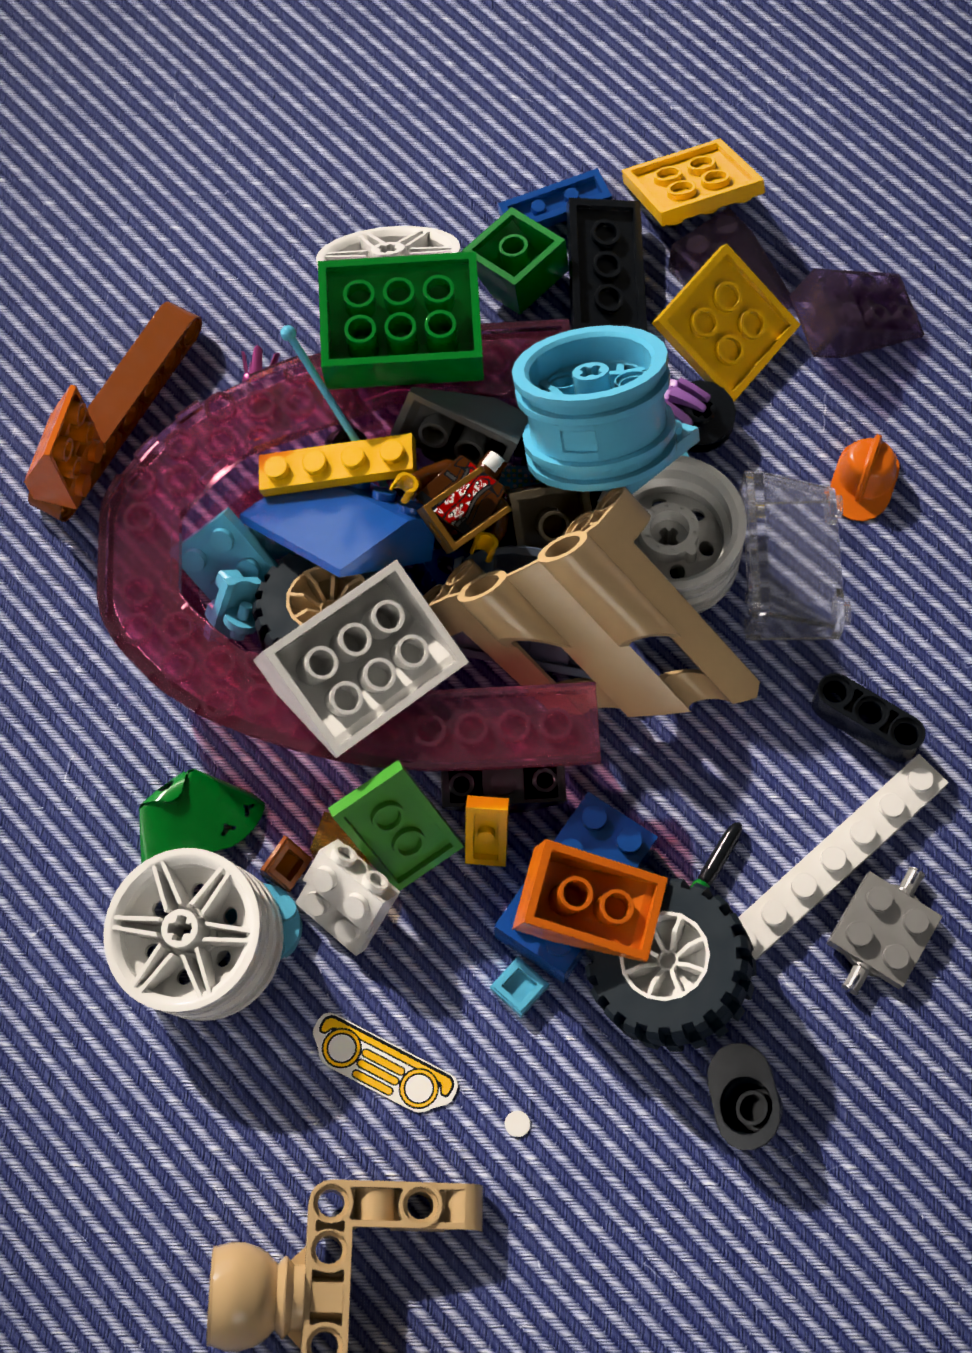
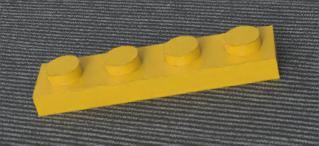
(336, 464)

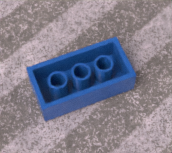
(597, 830)

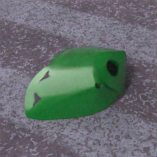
(193, 814)

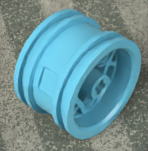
(596, 407)

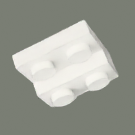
(346, 896)

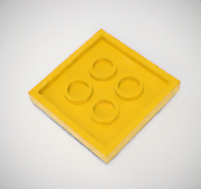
(693, 182)
(726, 322)

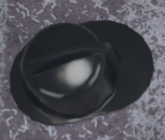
(744, 1096)

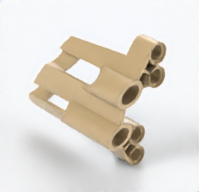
(593, 600)

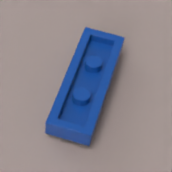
(549, 203)

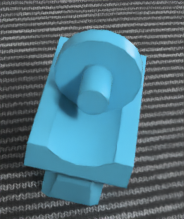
(233, 607)

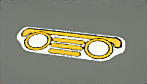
(382, 1065)

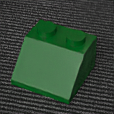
(518, 259)

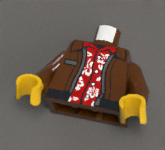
(468, 504)

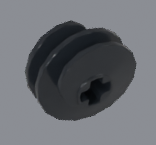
(716, 421)

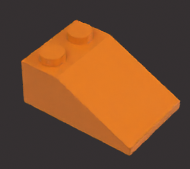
(589, 902)

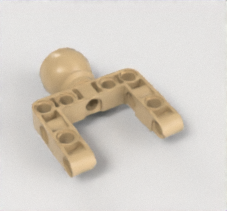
(305, 1296)

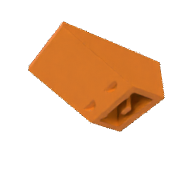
(65, 454)

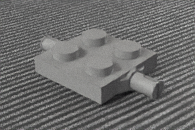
(884, 930)

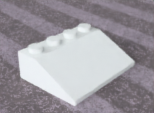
(361, 659)

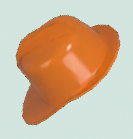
(866, 478)

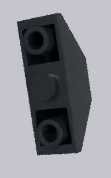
(525, 787)

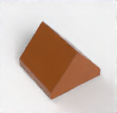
(285, 864)

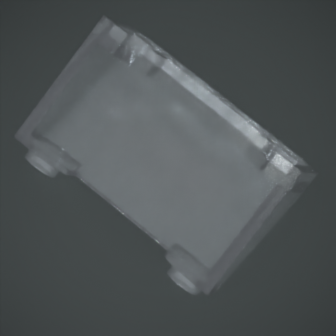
(792, 559)

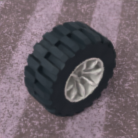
(692, 977)

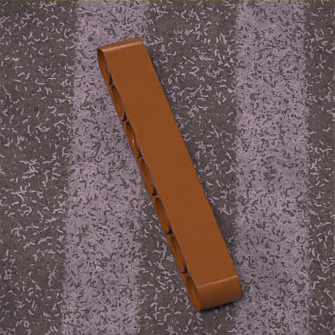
(135, 386)

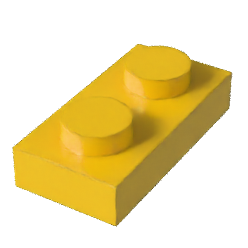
(486, 830)

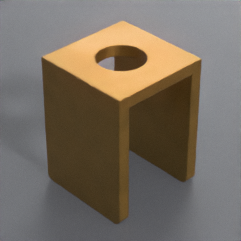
(438, 528)

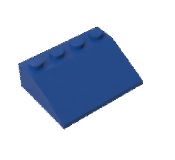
(345, 527)

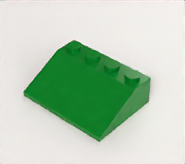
(400, 320)

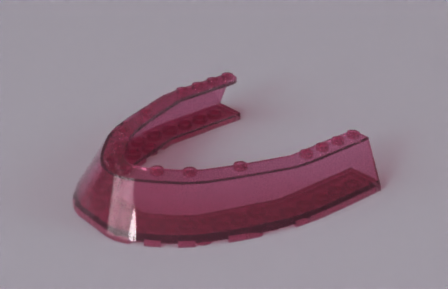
(212, 464)

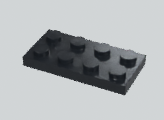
(606, 263)

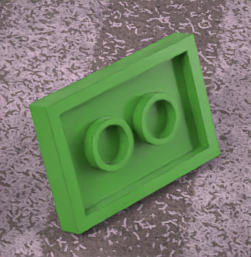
(396, 826)

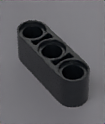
(858, 700)

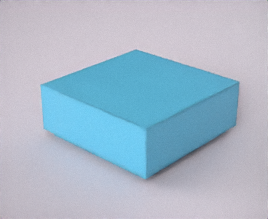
(519, 986)

